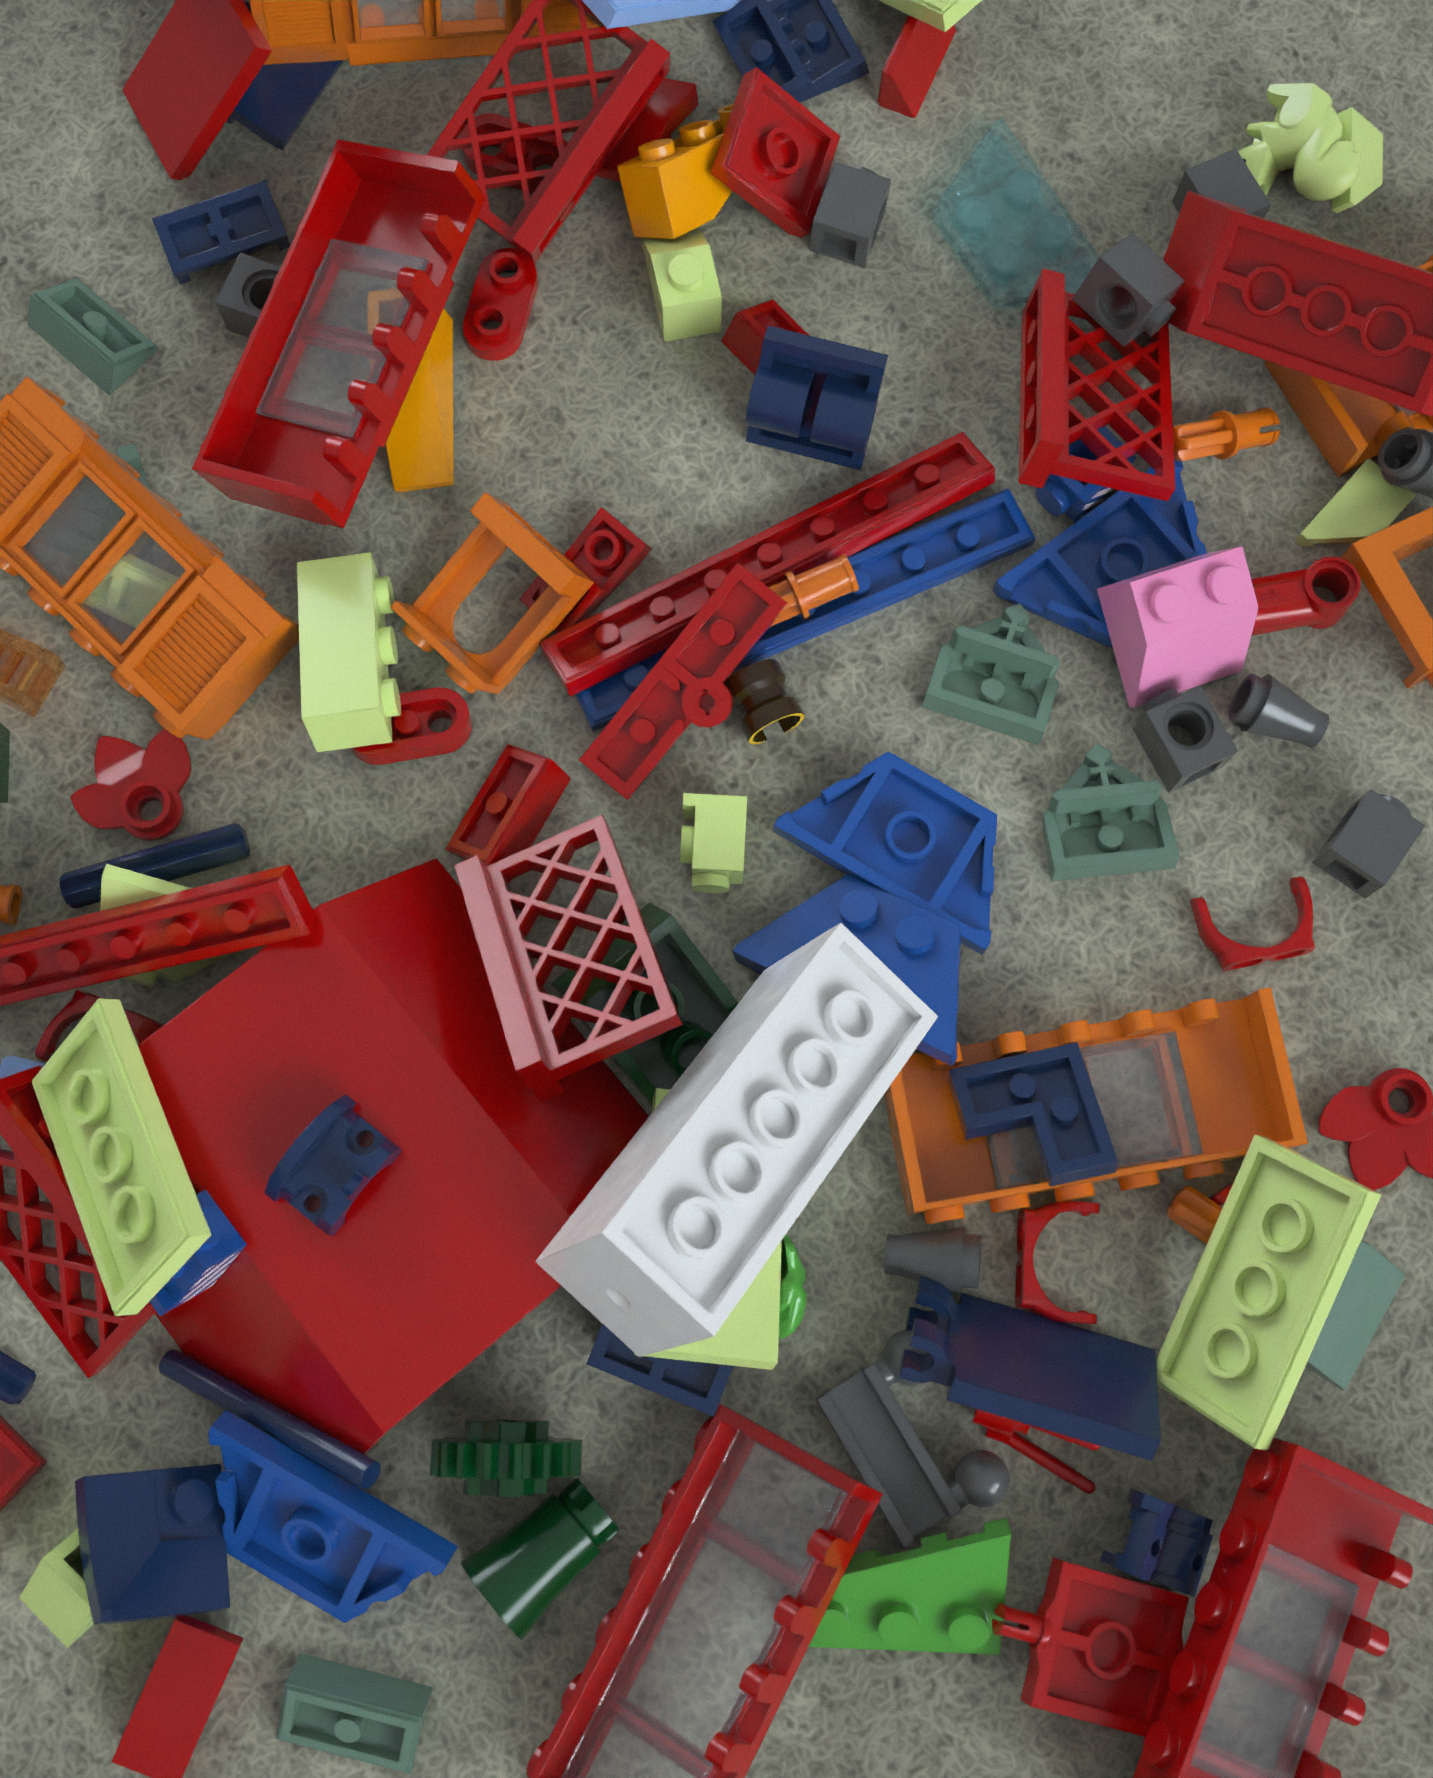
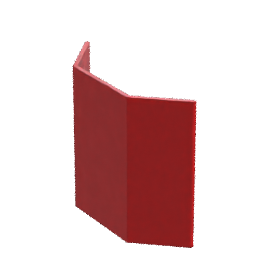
(439, 1242)

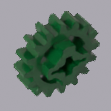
(506, 1457)

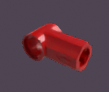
(1290, 601)

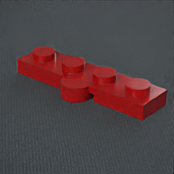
(685, 683)

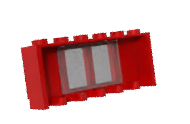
(341, 332)
(1280, 1622)

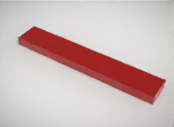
(154, 934)

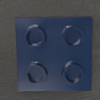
(814, 397)

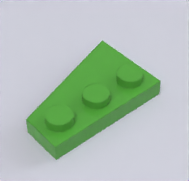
(922, 1596)

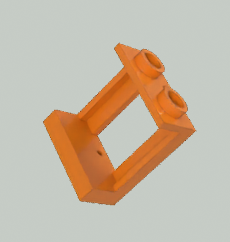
(1378, 567)
(433, 613)

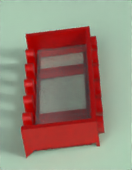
(712, 1612)

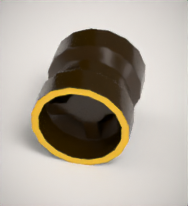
(763, 699)

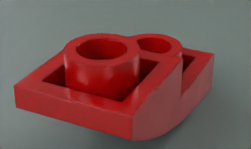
(658, 120)
(606, 555)
(177, 1699)

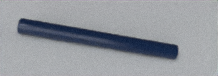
(271, 1419)

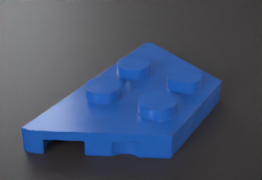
(1107, 545)
(907, 839)
(903, 936)
(314, 1526)

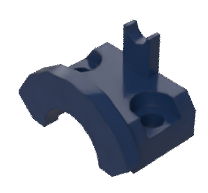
(330, 1164)
(1164, 1544)

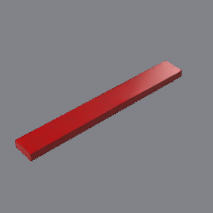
(802, 542)

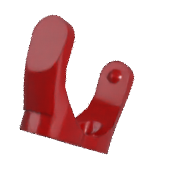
(1236, 955)
(77, 1008)
(1027, 1289)

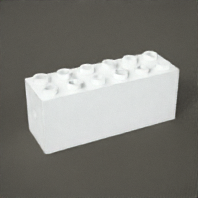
(738, 1145)

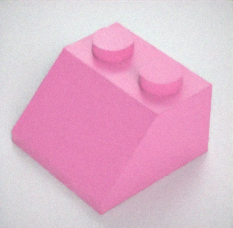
(1181, 623)

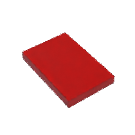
(195, 78)

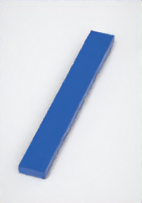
(885, 576)

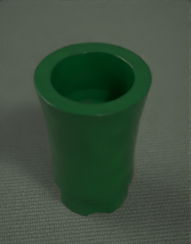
(540, 1556)

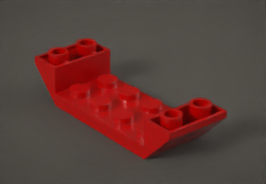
(1304, 302)

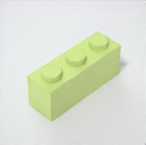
(346, 652)

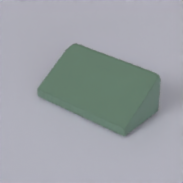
(89, 333)
(1354, 1315)
(353, 1712)

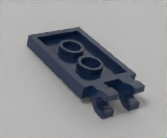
(1035, 1370)

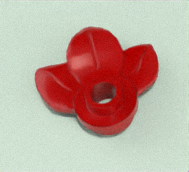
(132, 778)
(1378, 1136)

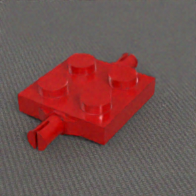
(1098, 1646)

